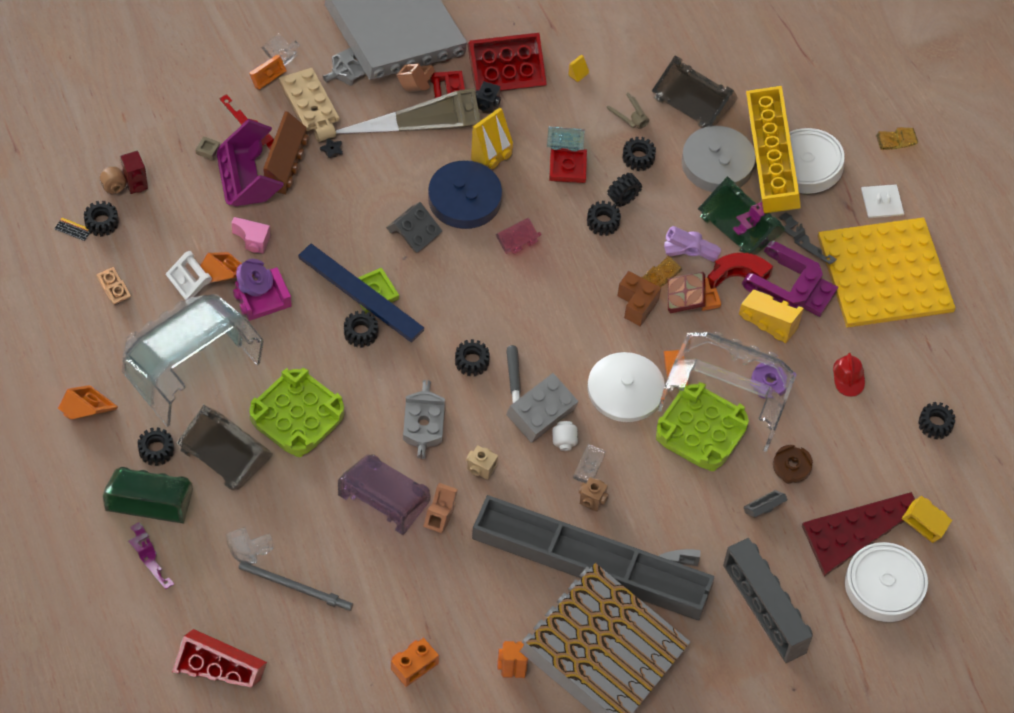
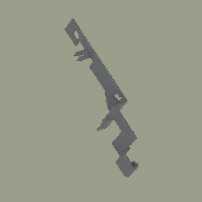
(800, 235)

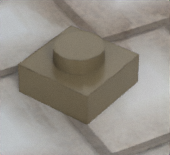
(207, 148)

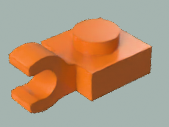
(712, 297)

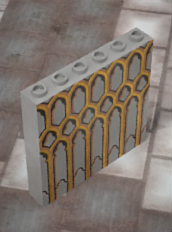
(604, 644)

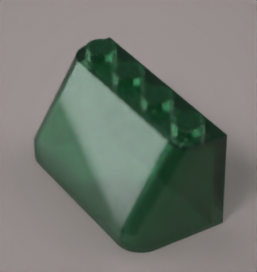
(148, 495)

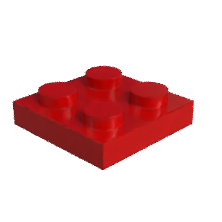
(568, 165)

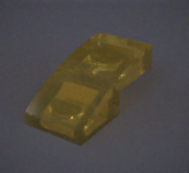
(901, 138)

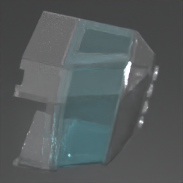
(175, 337)

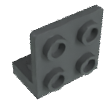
(416, 227)

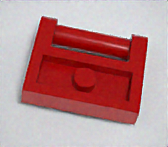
(453, 82)

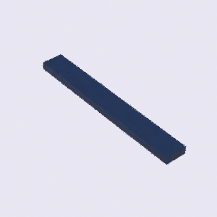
(361, 292)

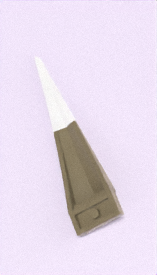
(445, 112)

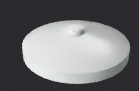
(625, 387)

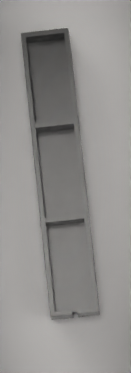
(574, 549)

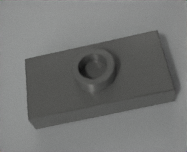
(765, 504)

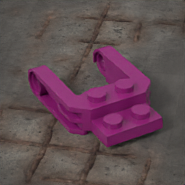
(808, 291)

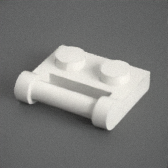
(183, 279)

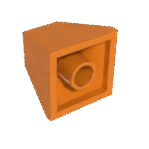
(220, 266)
(84, 402)

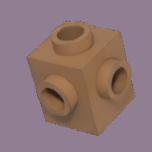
(593, 494)

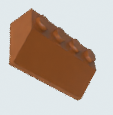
(286, 151)

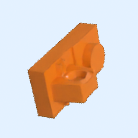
(267, 72)

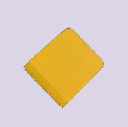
(578, 68)

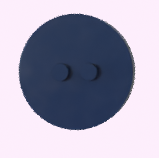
(464, 194)

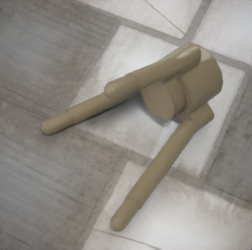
(638, 117)

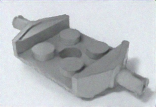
(345, 68)
(419, 407)

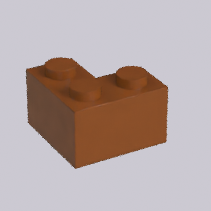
(640, 295)

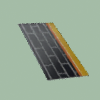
(72, 229)

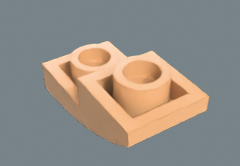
(113, 285)

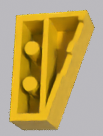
(771, 315)

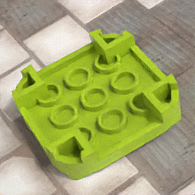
(296, 412)
(702, 427)

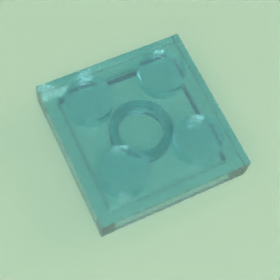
(565, 138)

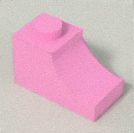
(253, 233)

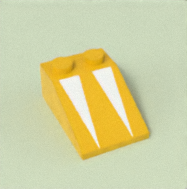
(491, 140)

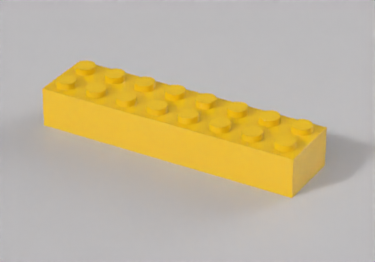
(773, 149)

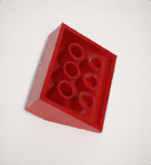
(508, 61)

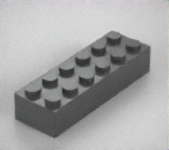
(767, 600)

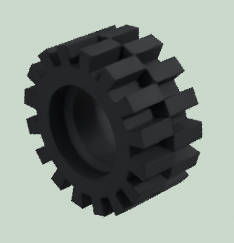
(639, 145)
(624, 189)
(600, 226)
(101, 227)
(361, 338)
(472, 348)
(938, 411)
(155, 456)

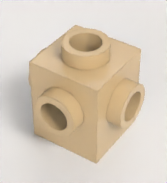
(482, 462)

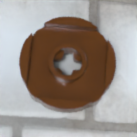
(788, 473)

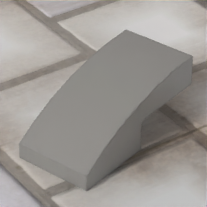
(684, 556)

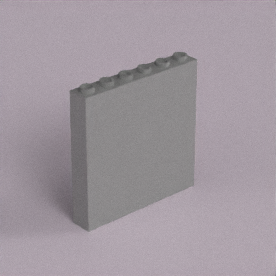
(396, 33)

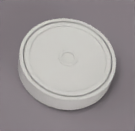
(816, 159)
(886, 582)

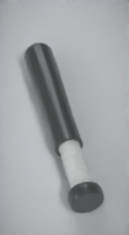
(513, 369)

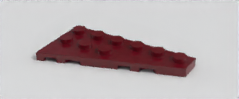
(846, 532)

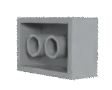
(542, 407)

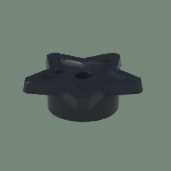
(331, 153)

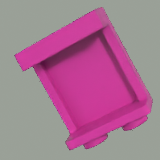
(273, 300)

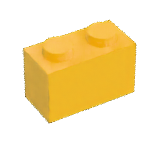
(927, 519)

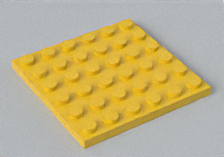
(886, 272)

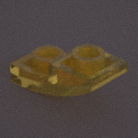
(665, 270)

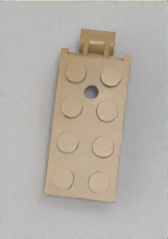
(307, 94)

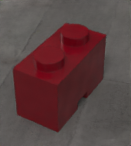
(134, 172)

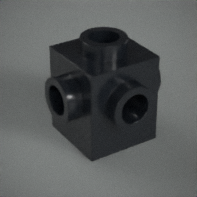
(488, 97)

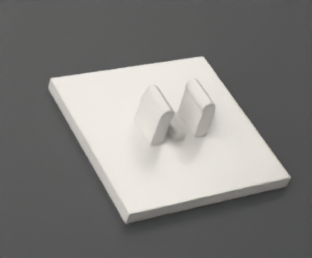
(882, 201)

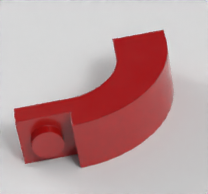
(738, 265)

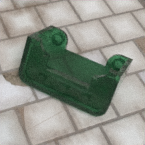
(729, 202)

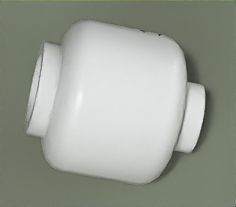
(565, 435)

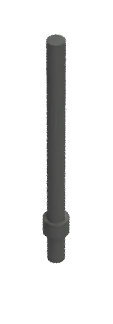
(331, 599)

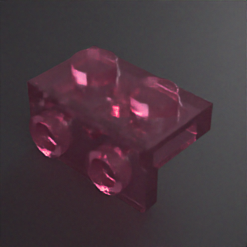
(518, 235)

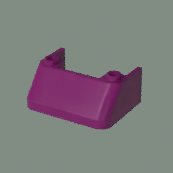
(238, 167)

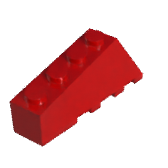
(216, 660)

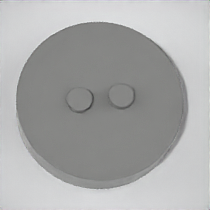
(715, 154)

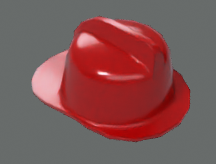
(849, 375)

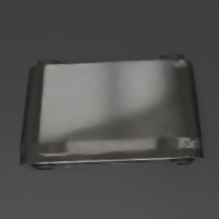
(693, 93)
(224, 447)

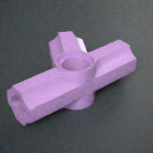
(689, 243)

